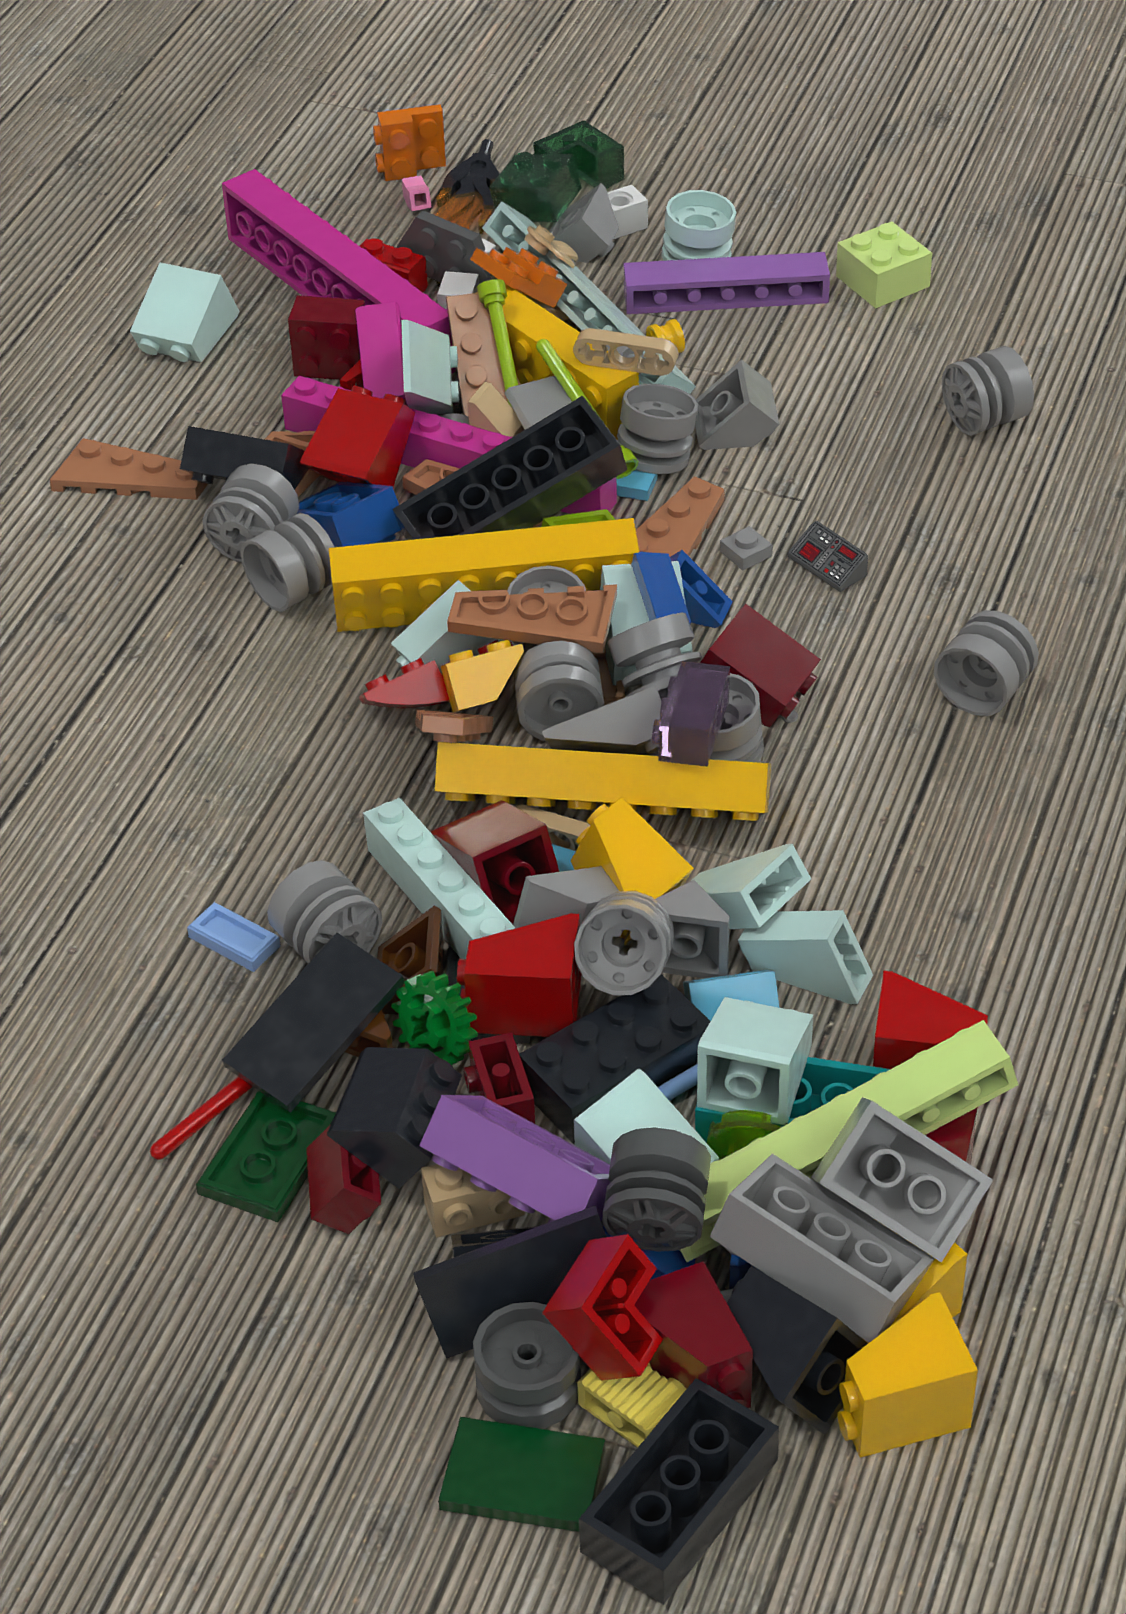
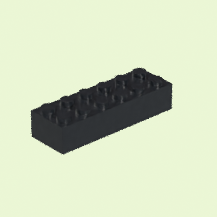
(519, 479)

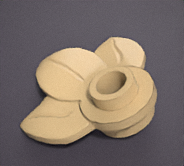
(544, 241)

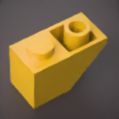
(479, 678)

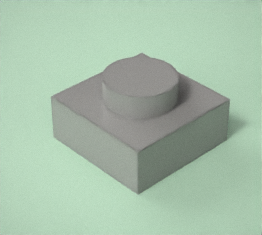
(746, 548)

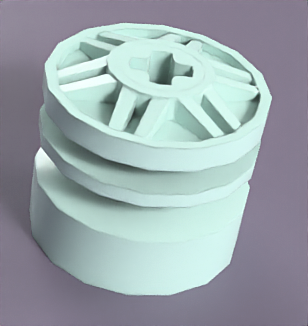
(698, 226)

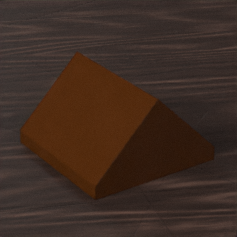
(415, 949)

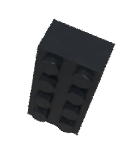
(590, 1057)
(678, 1490)

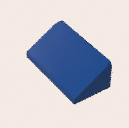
(658, 585)

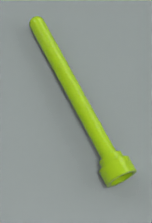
(493, 296)
(574, 392)

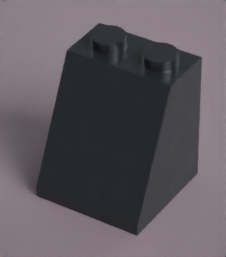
(795, 1346)

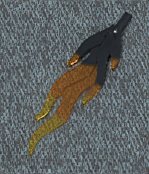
(473, 180)

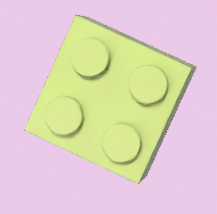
(883, 264)

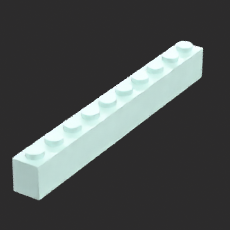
(581, 298)

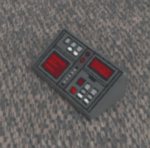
(829, 556)

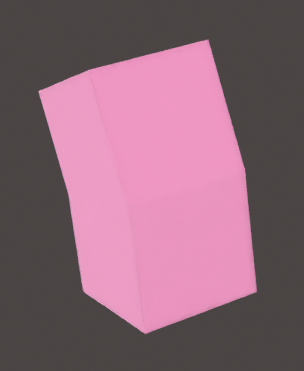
(416, 193)

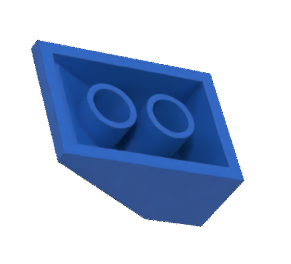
(354, 513)

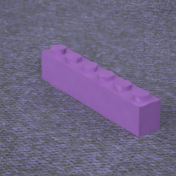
(726, 283)

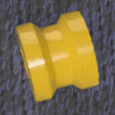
(671, 331)

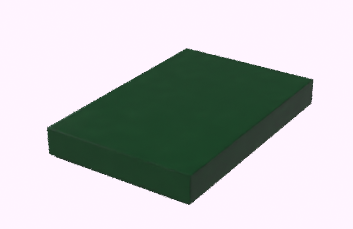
(264, 1157)
(521, 1474)

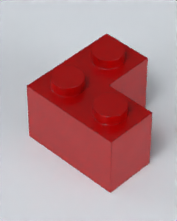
(598, 1309)

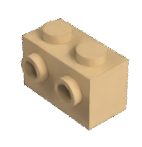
(459, 1204)

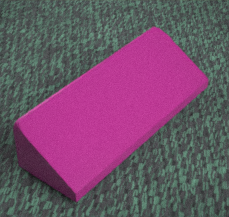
(381, 348)

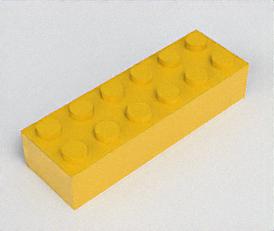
(530, 323)

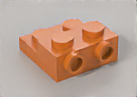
(409, 141)
(523, 273)

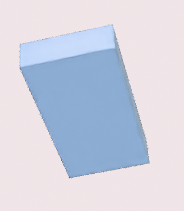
(233, 936)

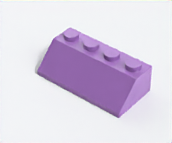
(515, 1157)

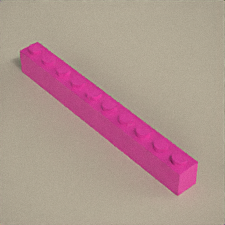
(429, 437)

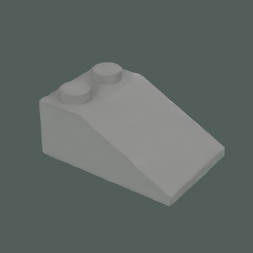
(613, 728)
(902, 1178)

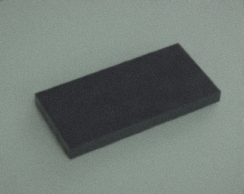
(313, 1022)
(510, 1271)

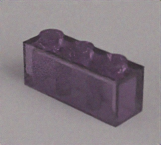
(692, 713)

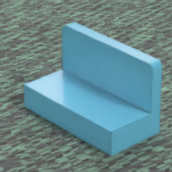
(749, 986)

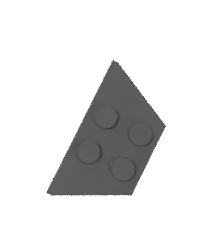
(444, 245)

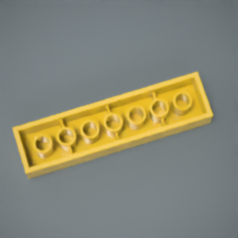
(401, 579)
(601, 777)

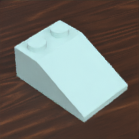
(428, 369)

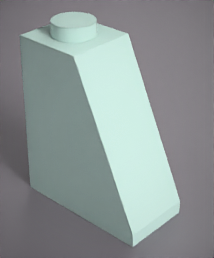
(429, 634)
(755, 885)
(810, 952)

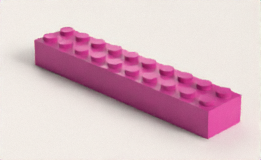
(314, 254)

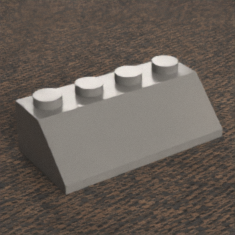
(820, 1247)

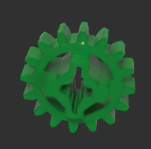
(434, 1016)

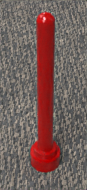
(199, 1118)

